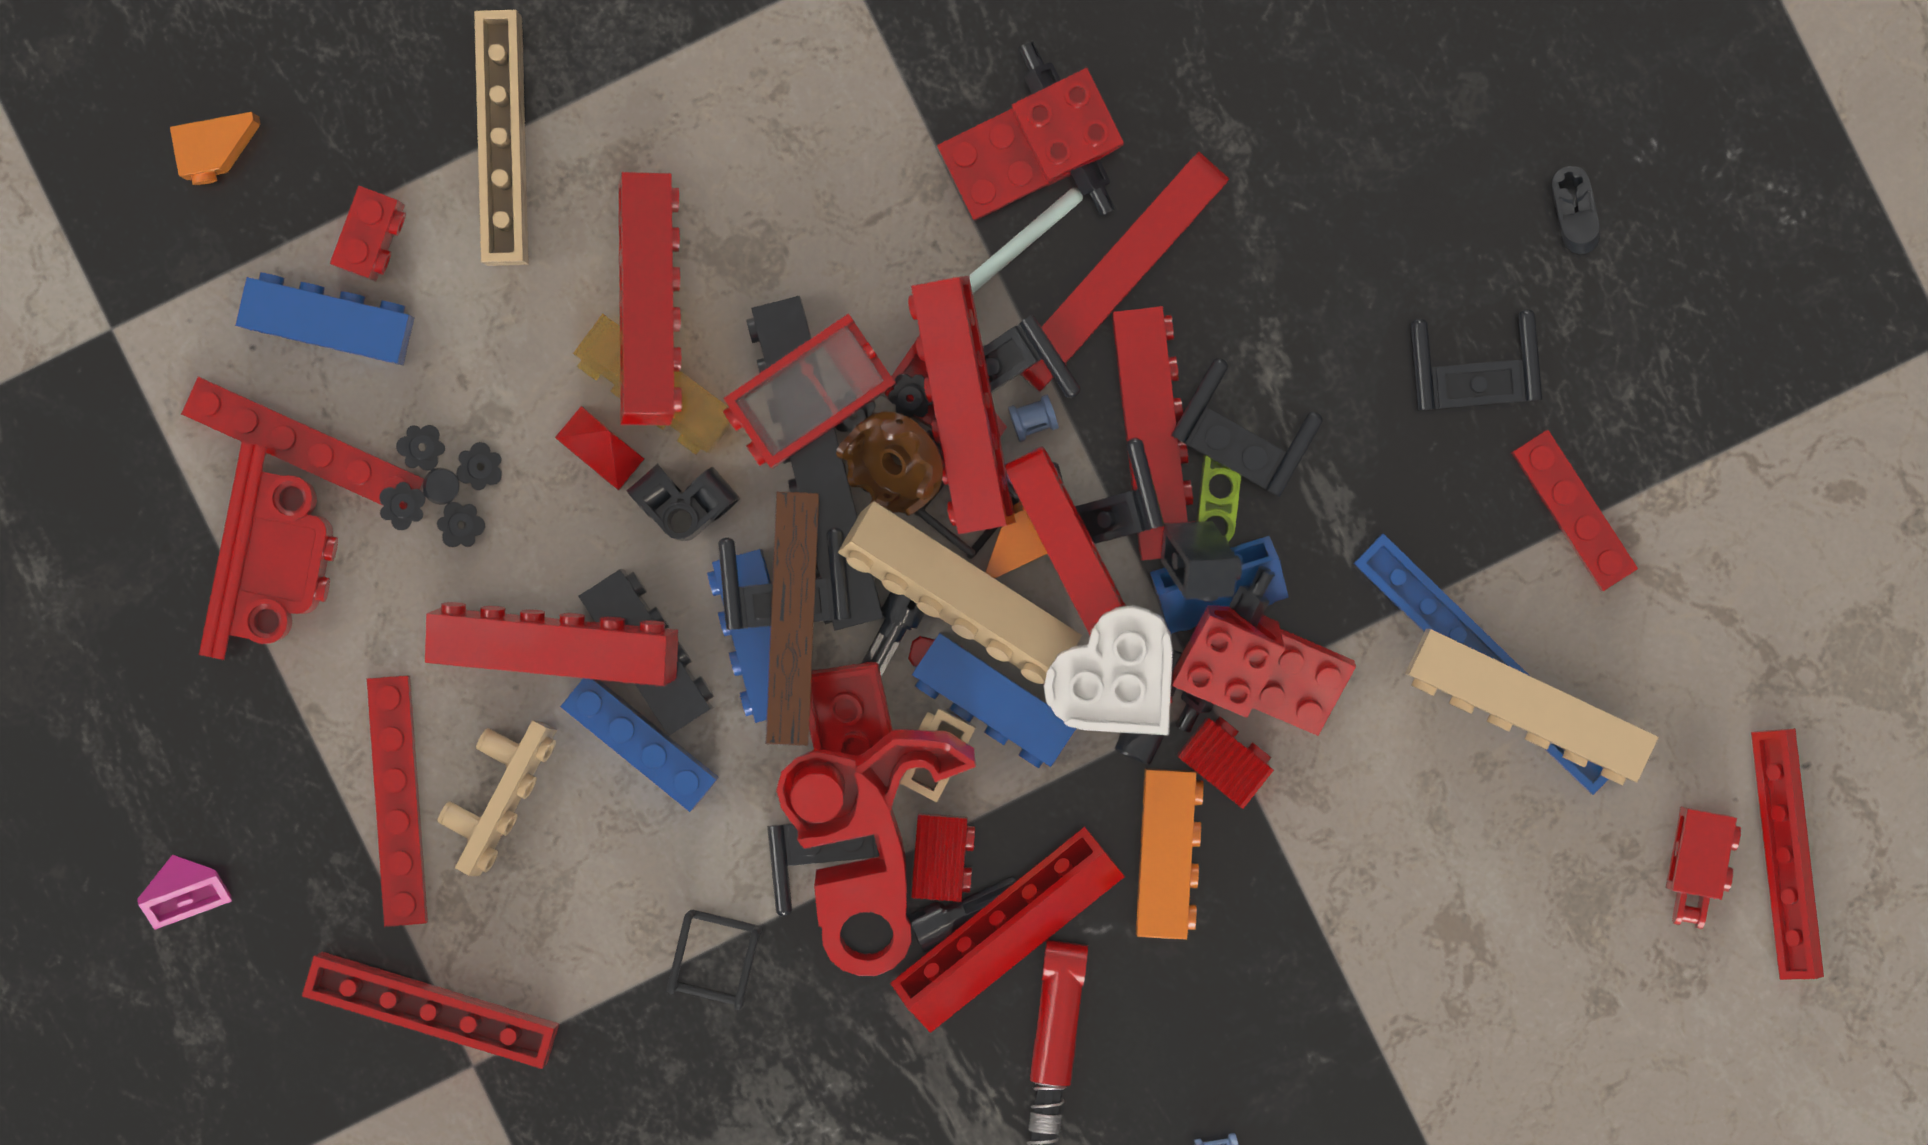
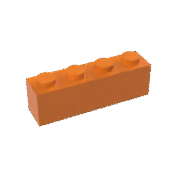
(1166, 853)

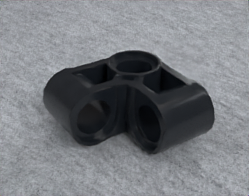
(704, 499)

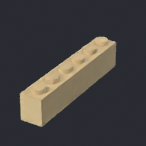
(501, 137)
(956, 592)
(1531, 706)

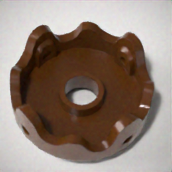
(871, 467)

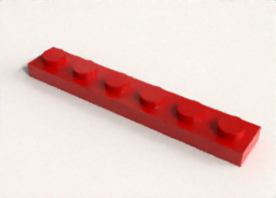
(294, 442)
(397, 800)
(1787, 854)

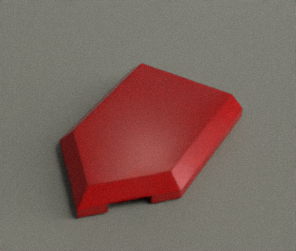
(848, 708)

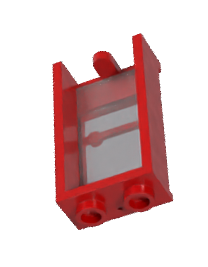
(808, 392)

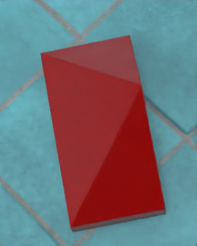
(600, 448)

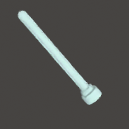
(1025, 238)

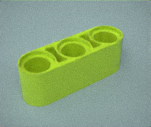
(1211, 506)

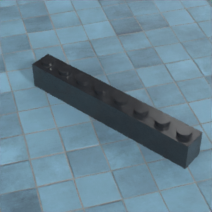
(816, 468)

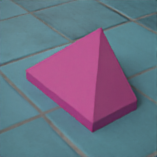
(181, 892)

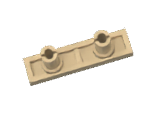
(499, 816)

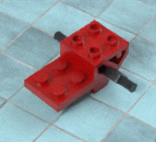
(1036, 143)
(1250, 662)

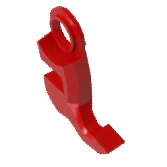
(851, 797)

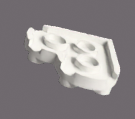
(1117, 678)

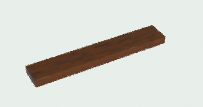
(792, 618)

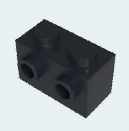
(1200, 560)

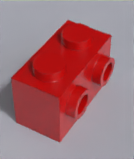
(368, 234)

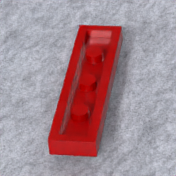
(1574, 510)

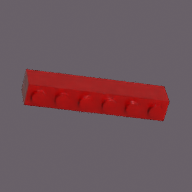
(646, 299)
(962, 404)
(1152, 412)
(551, 645)
(1007, 930)
(430, 1009)

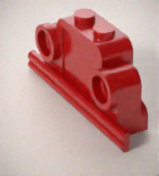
(268, 557)

